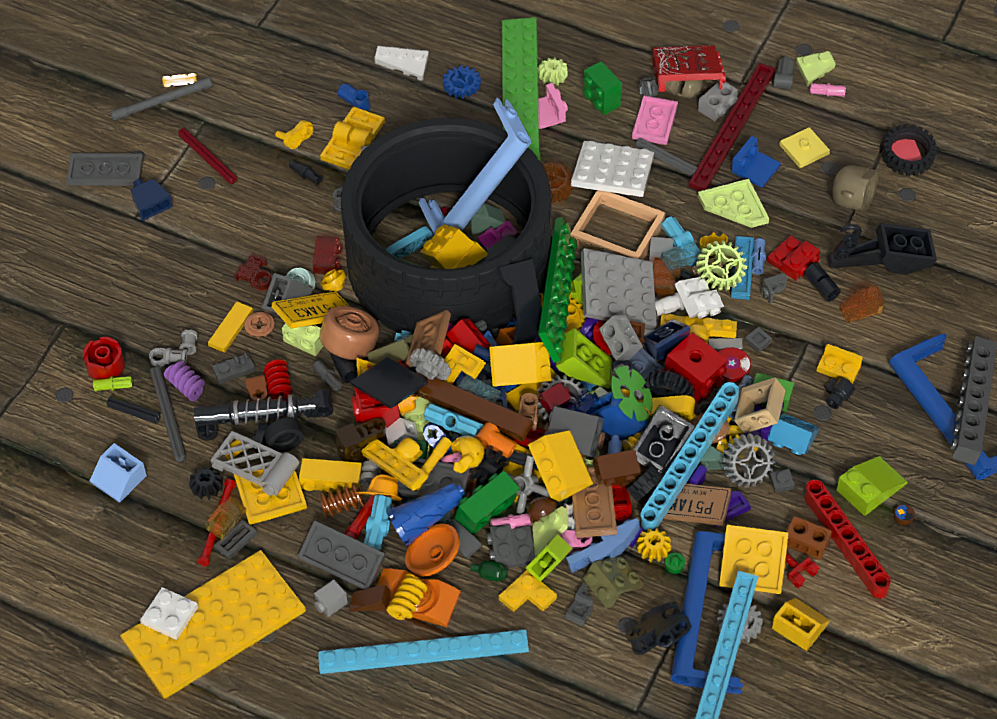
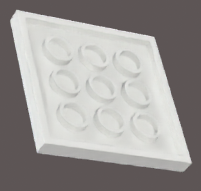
(612, 168)

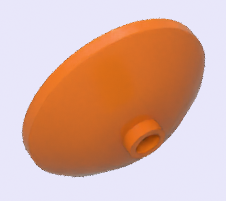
(432, 550)

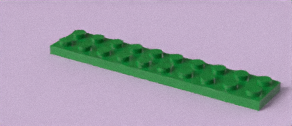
(558, 290)

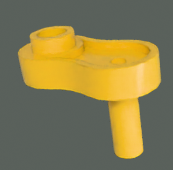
(296, 136)

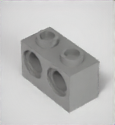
(717, 101)
(620, 338)

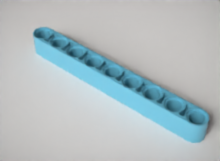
(688, 464)

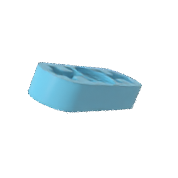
(410, 243)

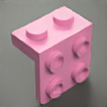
(552, 107)

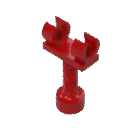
(795, 576)

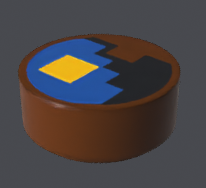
(904, 514)

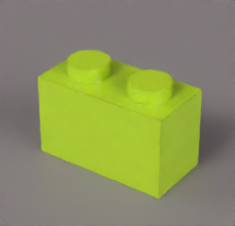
(548, 558)

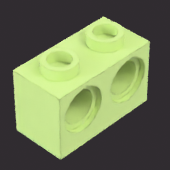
(304, 338)

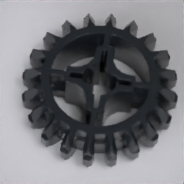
(668, 384)

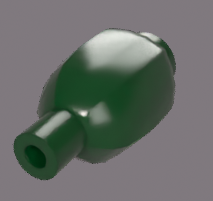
(490, 570)

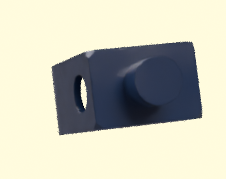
(150, 198)

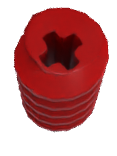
(277, 379)

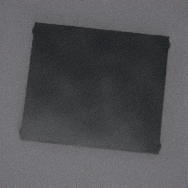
(389, 382)

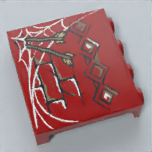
(687, 64)

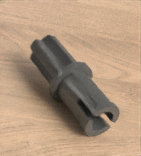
(327, 376)

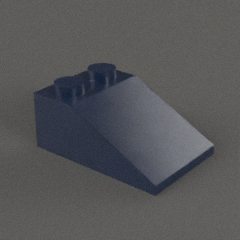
(665, 339)

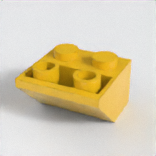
(799, 623)

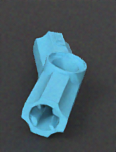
(378, 522)

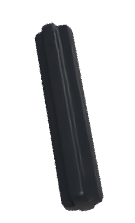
(134, 410)

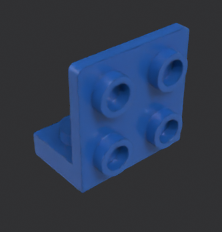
(753, 164)

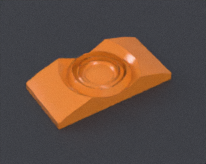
(436, 603)

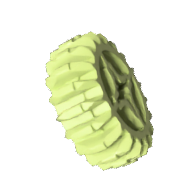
(723, 279)

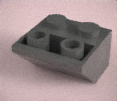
(282, 289)

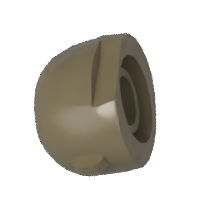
(855, 187)

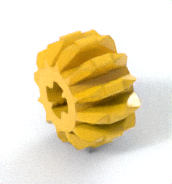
(653, 545)

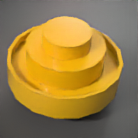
(333, 280)

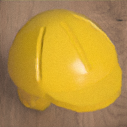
(471, 452)

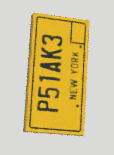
(307, 309)

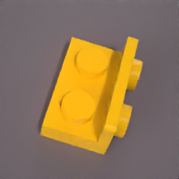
(840, 363)

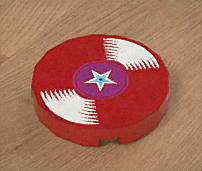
(737, 364)

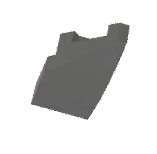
(581, 607)

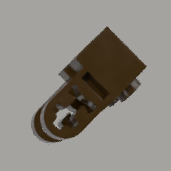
(353, 439)

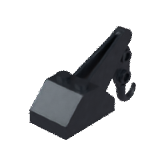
(897, 246)

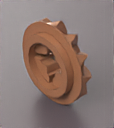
(254, 320)

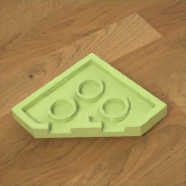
(735, 202)

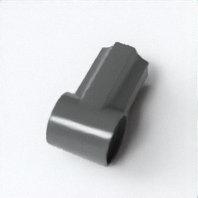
(784, 75)

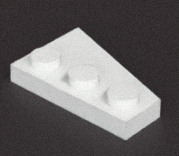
(406, 60)

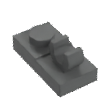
(233, 368)

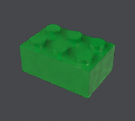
(486, 502)

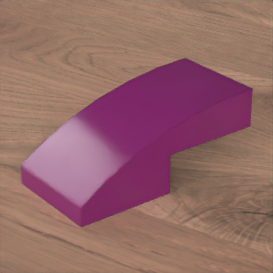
(493, 236)

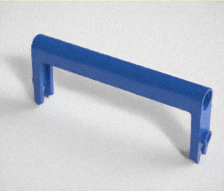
(931, 401)
(683, 668)

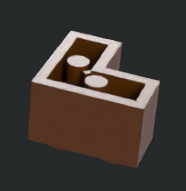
(617, 468)

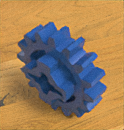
(461, 82)

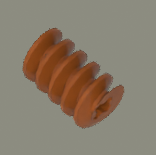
(341, 500)

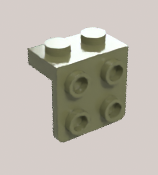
(611, 578)

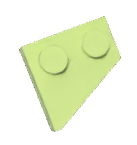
(815, 66)
(549, 527)

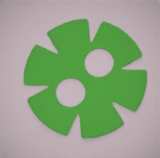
(634, 383)

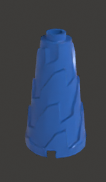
(421, 513)

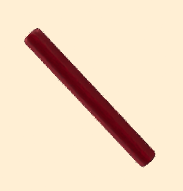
(207, 155)

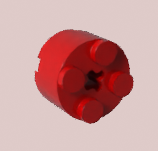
(103, 358)

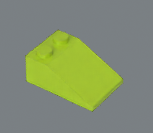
(585, 360)
(870, 484)

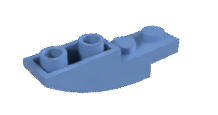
(609, 547)

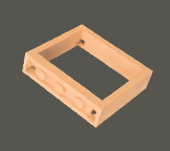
(625, 205)

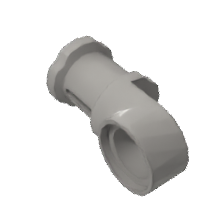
(169, 356)

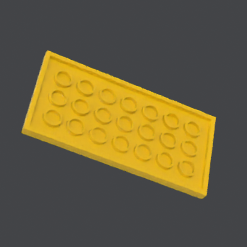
(230, 617)

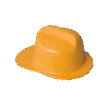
(408, 404)
(383, 485)

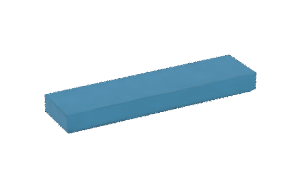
(742, 290)

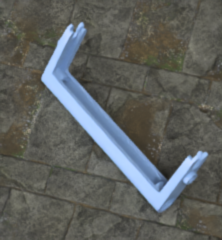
(488, 178)

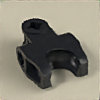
(657, 629)

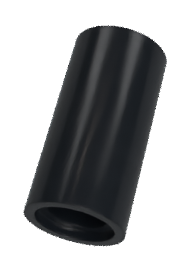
(822, 282)
(346, 368)

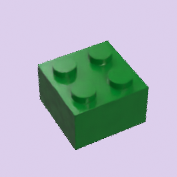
(602, 88)

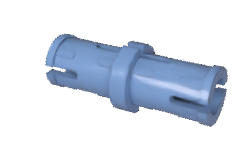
(759, 248)

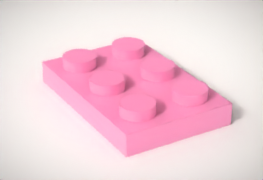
(655, 120)

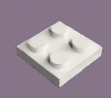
(169, 613)

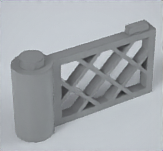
(274, 476)

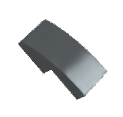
(468, 542)

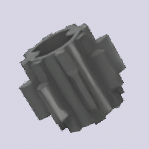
(648, 87)

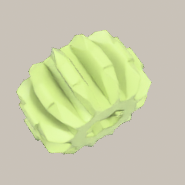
(553, 71)

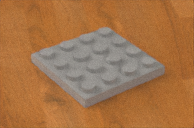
(617, 287)

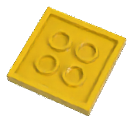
(265, 507)
(755, 553)

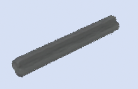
(667, 157)

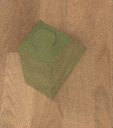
(394, 350)

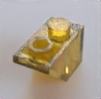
(225, 518)

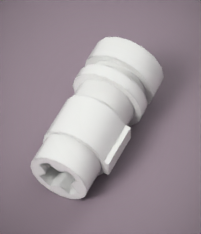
(669, 304)

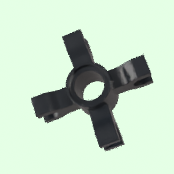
(489, 466)

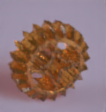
(559, 180)

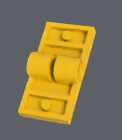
(350, 135)

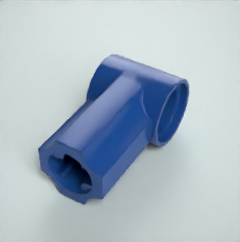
(355, 97)

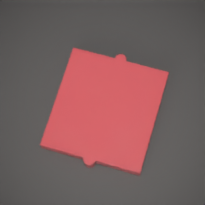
(906, 150)

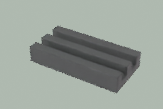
(238, 541)

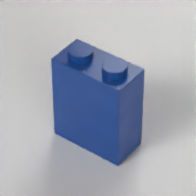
(614, 419)

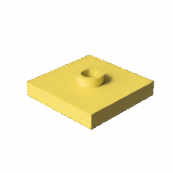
(804, 147)

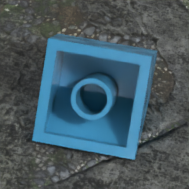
(793, 434)

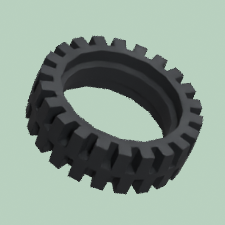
(912, 134)

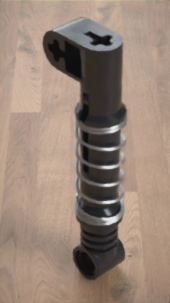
(235, 412)

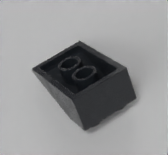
(662, 439)

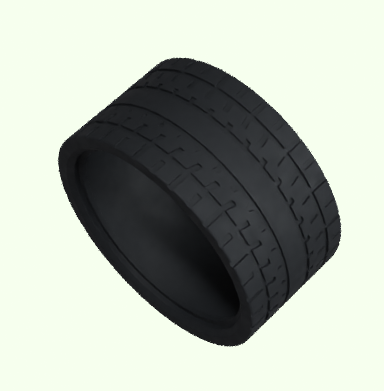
(428, 160)

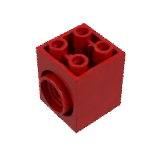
(699, 364)
(368, 408)

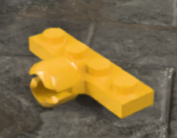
(705, 326)
(398, 461)

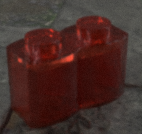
(326, 254)

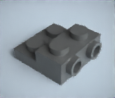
(511, 546)

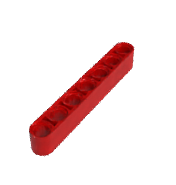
(850, 546)

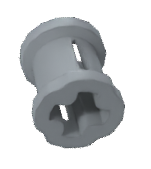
(188, 341)

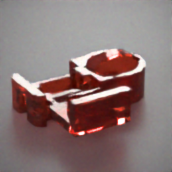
(252, 268)

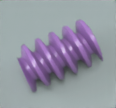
(185, 380)

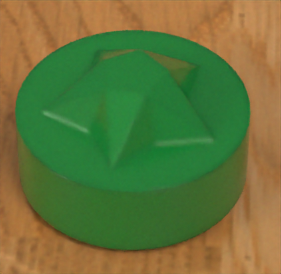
(675, 563)

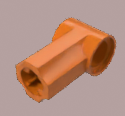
(491, 435)

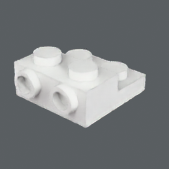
(698, 298)

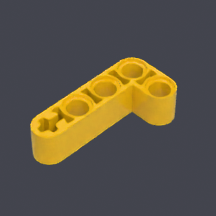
(680, 405)

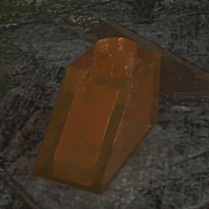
(863, 304)

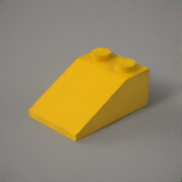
(519, 364)

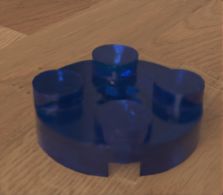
(584, 402)

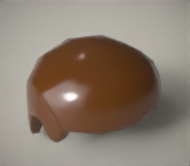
(540, 508)

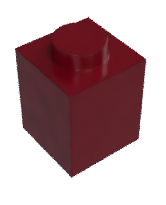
(554, 396)

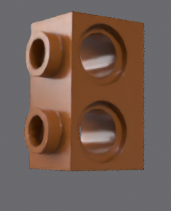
(806, 541)

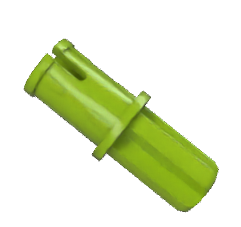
(112, 383)

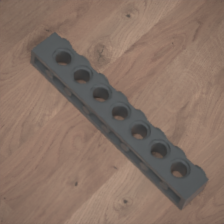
(974, 400)

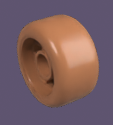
(349, 332)

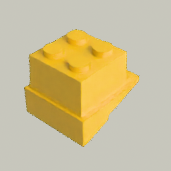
(452, 249)

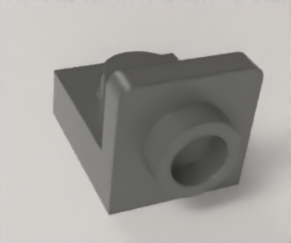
(773, 285)

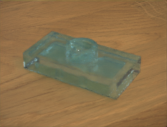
(480, 389)

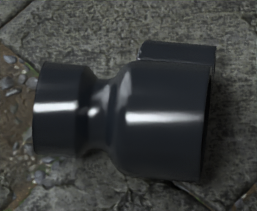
(839, 390)

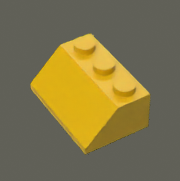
(560, 465)

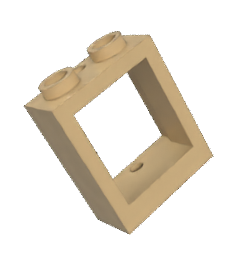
(750, 395)

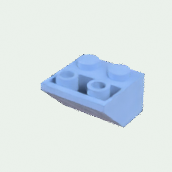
(117, 473)

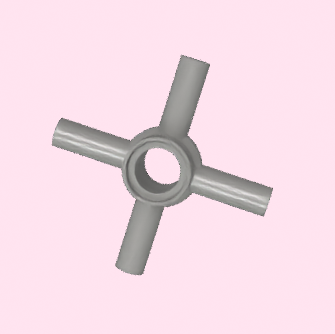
(527, 483)

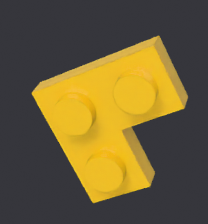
(463, 361)
(530, 589)

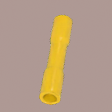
(438, 452)

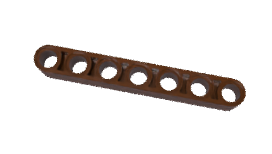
(475, 408)

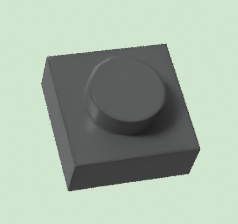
(758, 339)
(781, 481)

